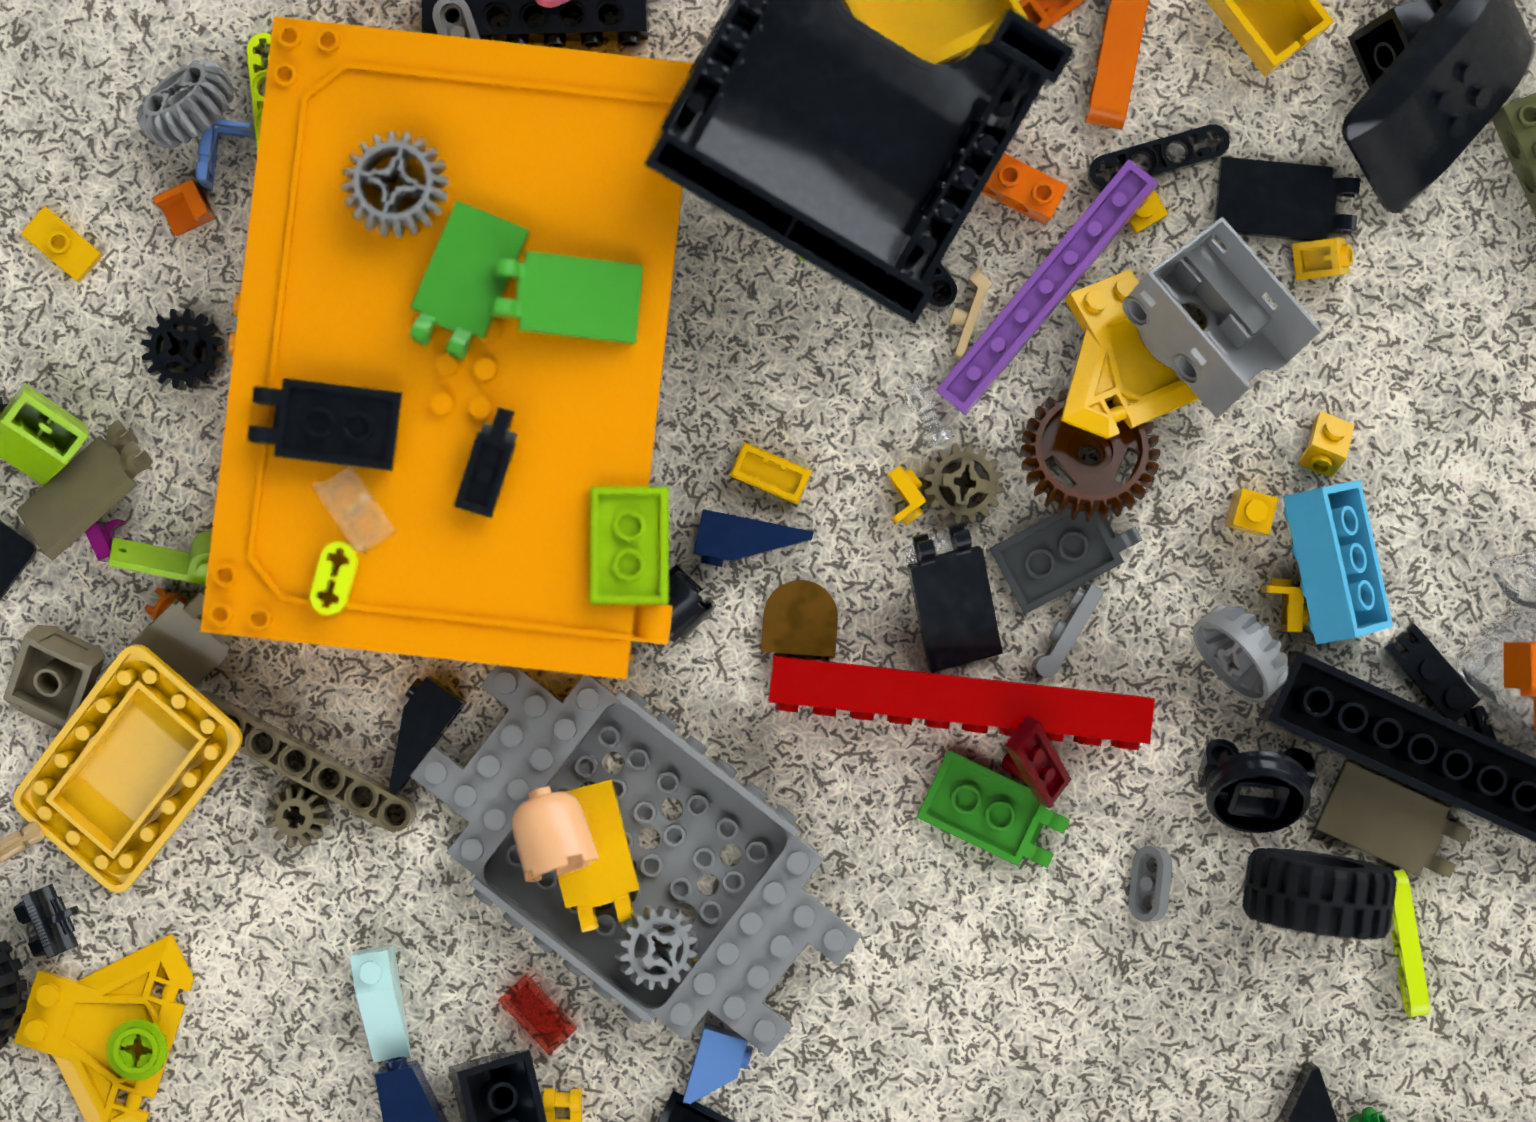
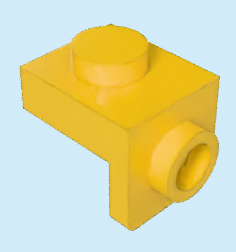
(1327, 444)
(907, 486)
(1294, 610)

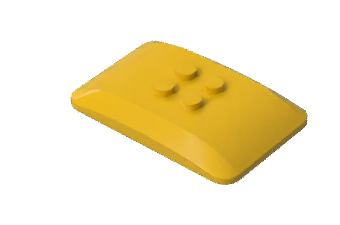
(127, 768)

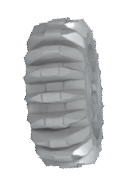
(185, 103)
(365, 174)

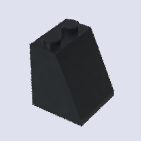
(1388, 36)

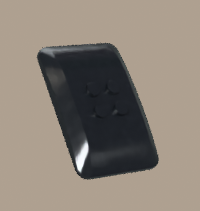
(1437, 97)

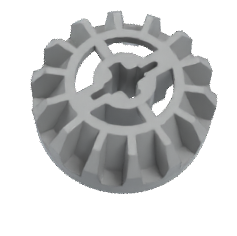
(1241, 652)

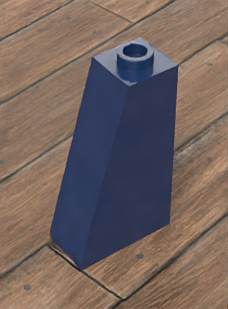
(406, 1093)

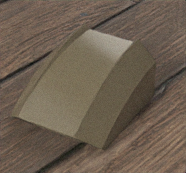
(53, 674)

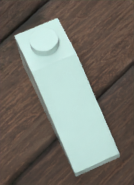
(381, 1002)

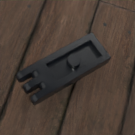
(1433, 674)

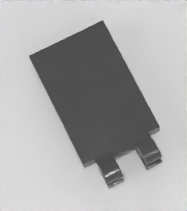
(1059, 556)

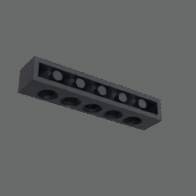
(553, 32)

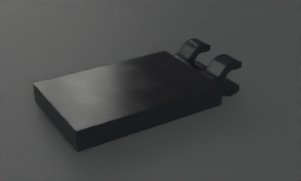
(1282, 199)
(330, 423)
(953, 602)

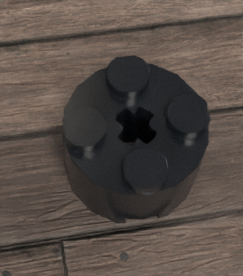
(687, 604)

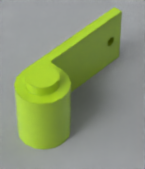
(163, 561)

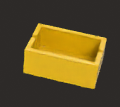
(1272, 28)

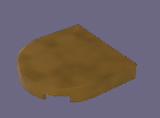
(800, 620)

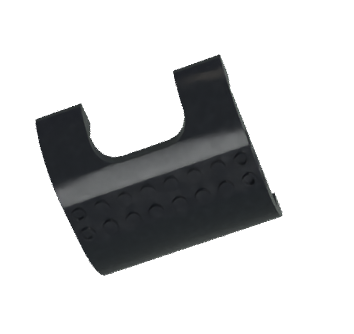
(849, 138)

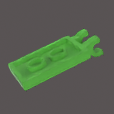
(461, 276)
(572, 297)
(988, 811)

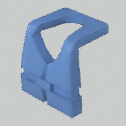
(209, 145)

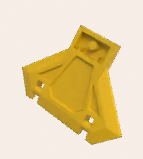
(1116, 365)
(79, 1016)

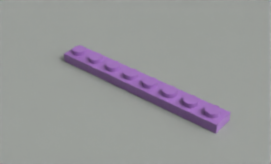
(1047, 287)

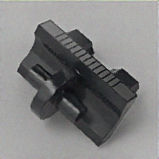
(49, 920)

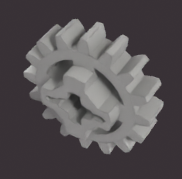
(672, 947)

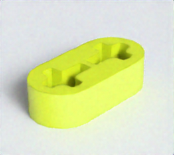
(324, 576)

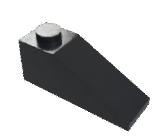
(423, 723)

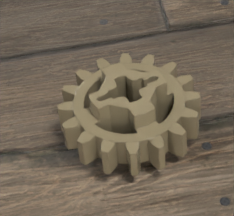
(980, 486)

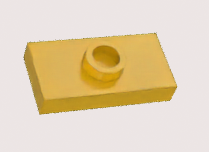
(61, 244)
(770, 473)

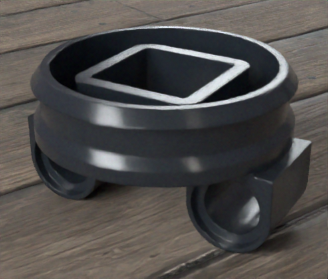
(1227, 771)

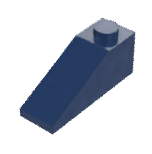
(736, 537)

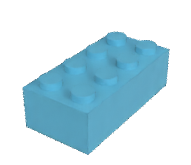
(1337, 562)

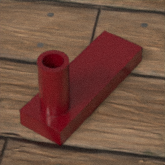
(1036, 762)

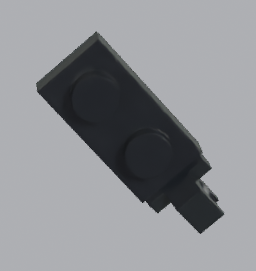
(488, 465)

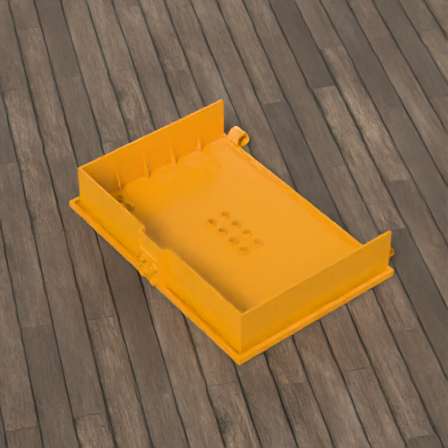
(529, 139)

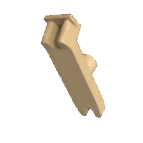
(968, 319)

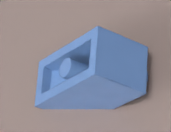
(716, 1061)

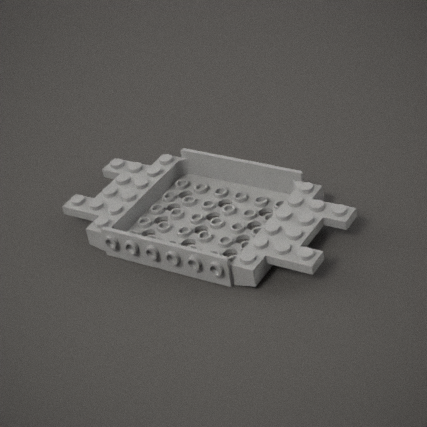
(743, 930)

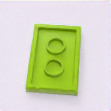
(629, 545)

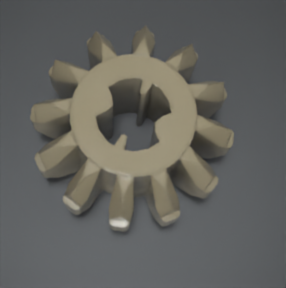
(286, 823)

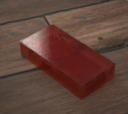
(537, 1014)

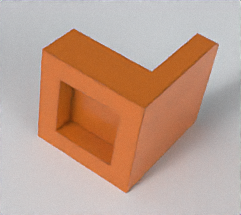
(185, 207)

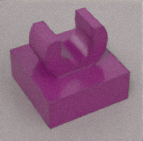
(101, 536)

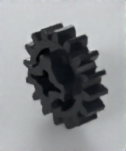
(196, 341)

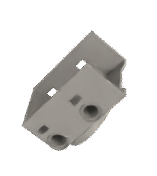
(1241, 325)

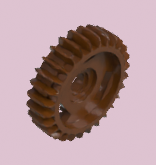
(1093, 484)

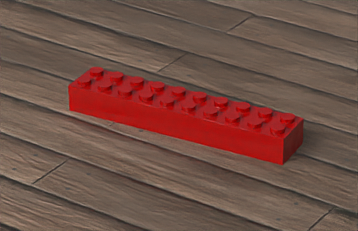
(960, 699)

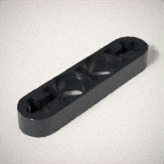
(1156, 152)

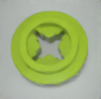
(125, 1061)

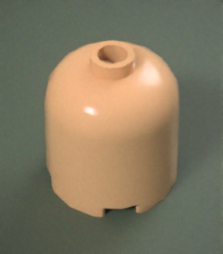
(552, 834)

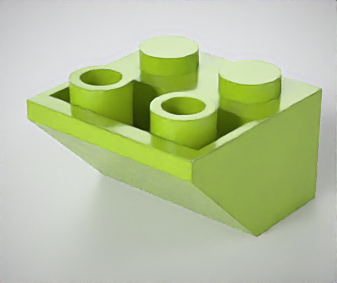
(39, 435)

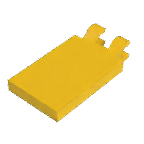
(614, 873)

